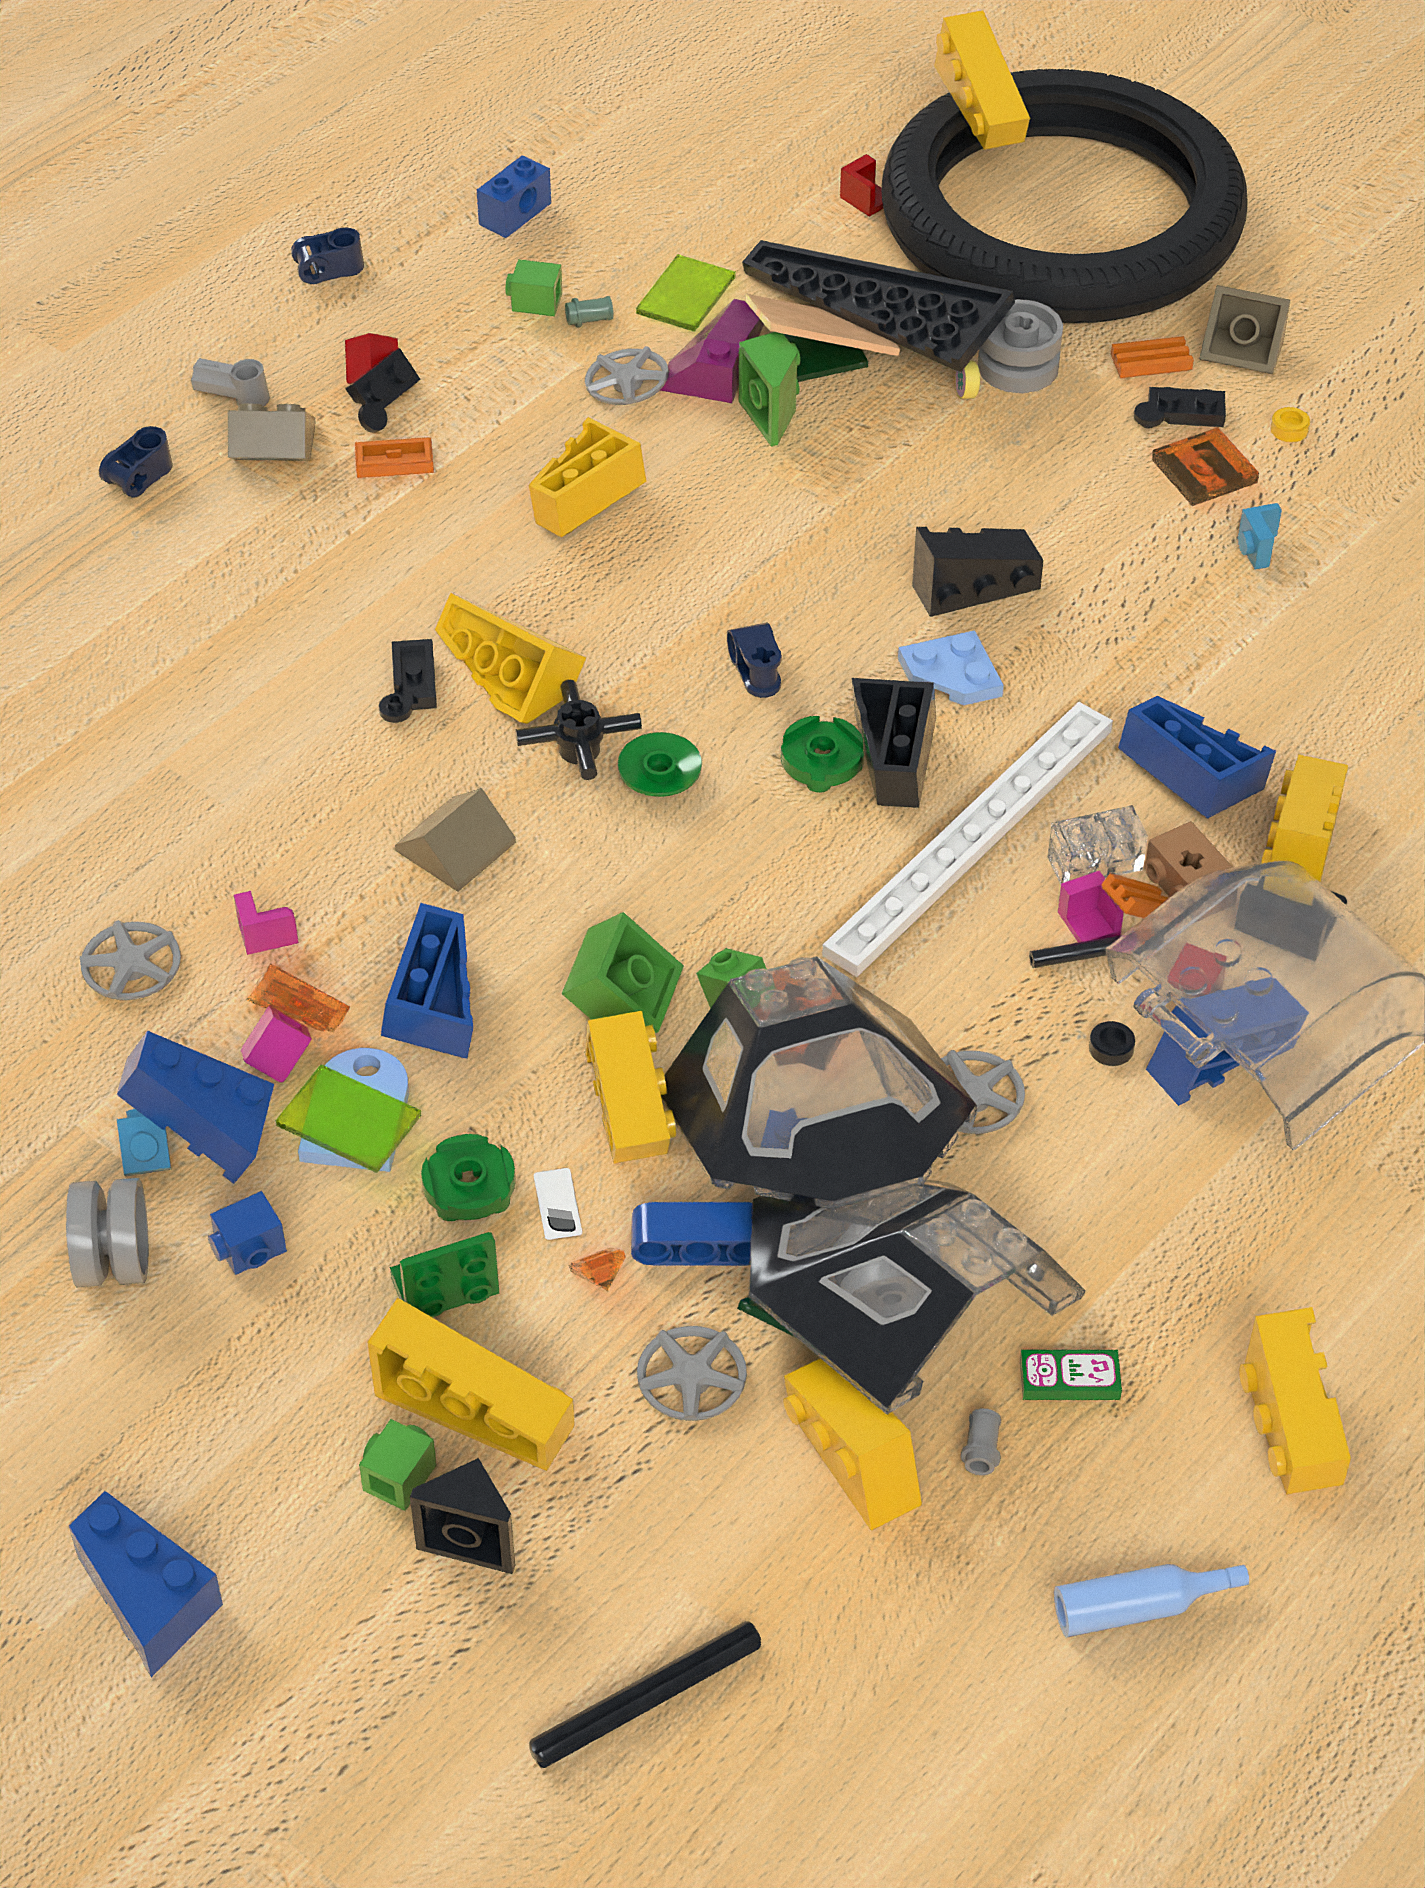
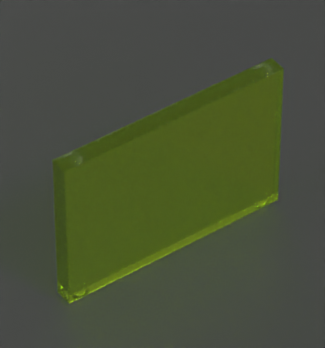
(685, 292)
(348, 1118)

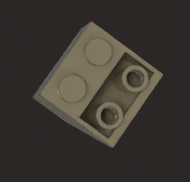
(270, 434)

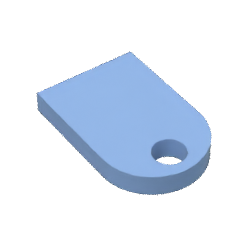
(389, 1080)

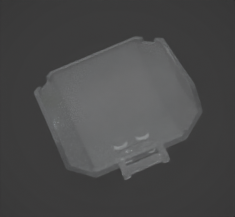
(1280, 985)

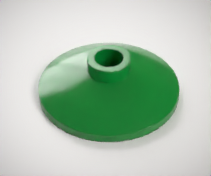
(659, 764)

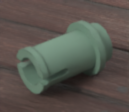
(588, 310)

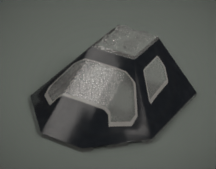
(813, 1089)
(890, 1277)

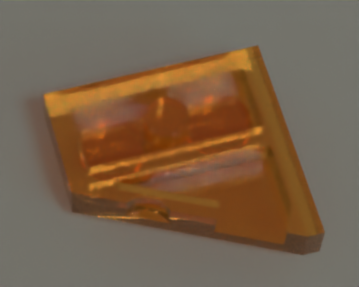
(297, 999)

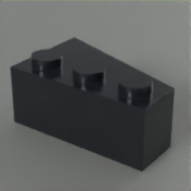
(973, 568)
(897, 736)

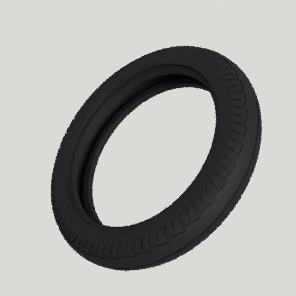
(1074, 285)

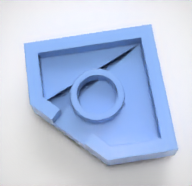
(955, 667)

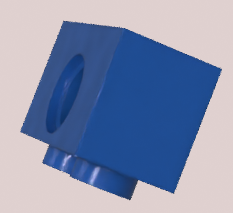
(514, 196)

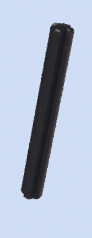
(644, 1694)

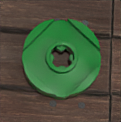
(816, 769)
(474, 1199)

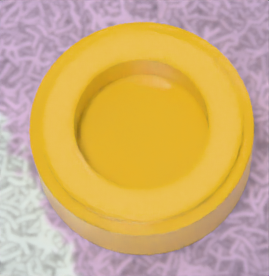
(1290, 424)

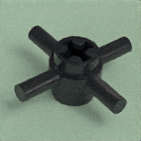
(578, 730)

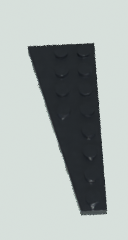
(911, 308)

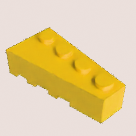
(980, 80)
(1306, 814)
(467, 1387)

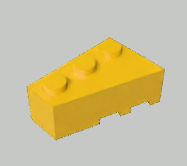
(586, 478)
(629, 1086)
(1292, 1404)
(857, 1441)

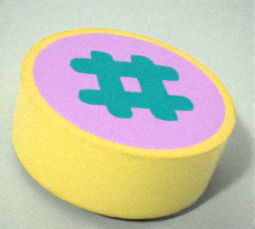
(968, 381)

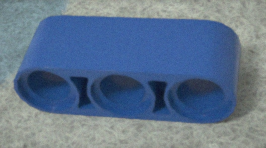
(692, 1233)

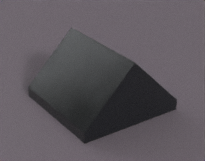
(464, 1518)

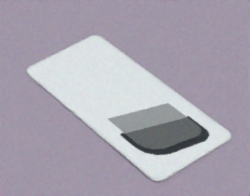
(557, 1203)

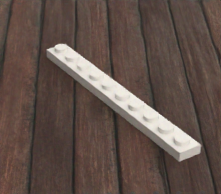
(966, 840)

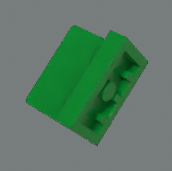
(449, 1275)

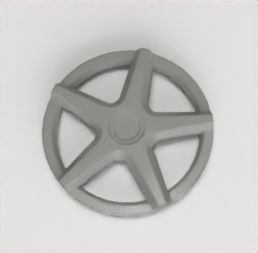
(626, 377)
(130, 960)
(981, 1087)
(691, 1372)

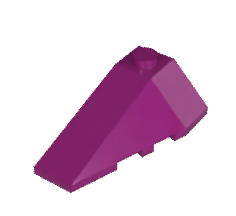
(711, 359)

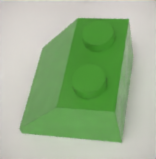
(769, 383)
(622, 973)

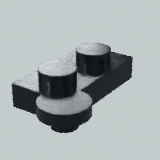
(380, 388)
(1182, 407)
(412, 680)

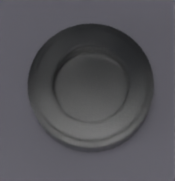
(1111, 1043)

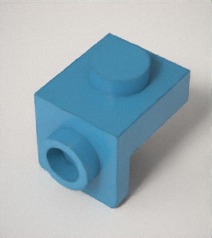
(1257, 533)
(142, 1145)

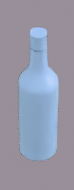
(1137, 1596)

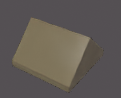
(1245, 329)
(458, 839)

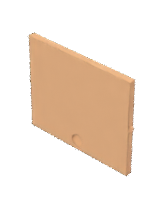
(816, 324)

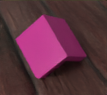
(1089, 909)
(264, 929)
(275, 1044)

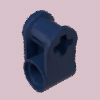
(332, 255)
(141, 461)
(756, 658)

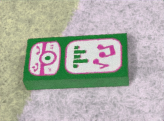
(1070, 1375)

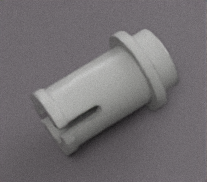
(981, 1450)

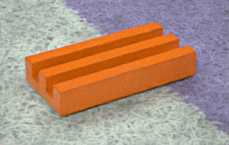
(1151, 357)
(394, 457)
(1141, 896)

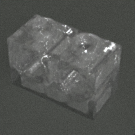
(1098, 841)

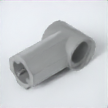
(241, 381)

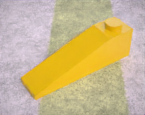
(509, 661)

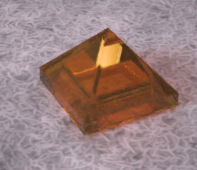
(599, 1267)

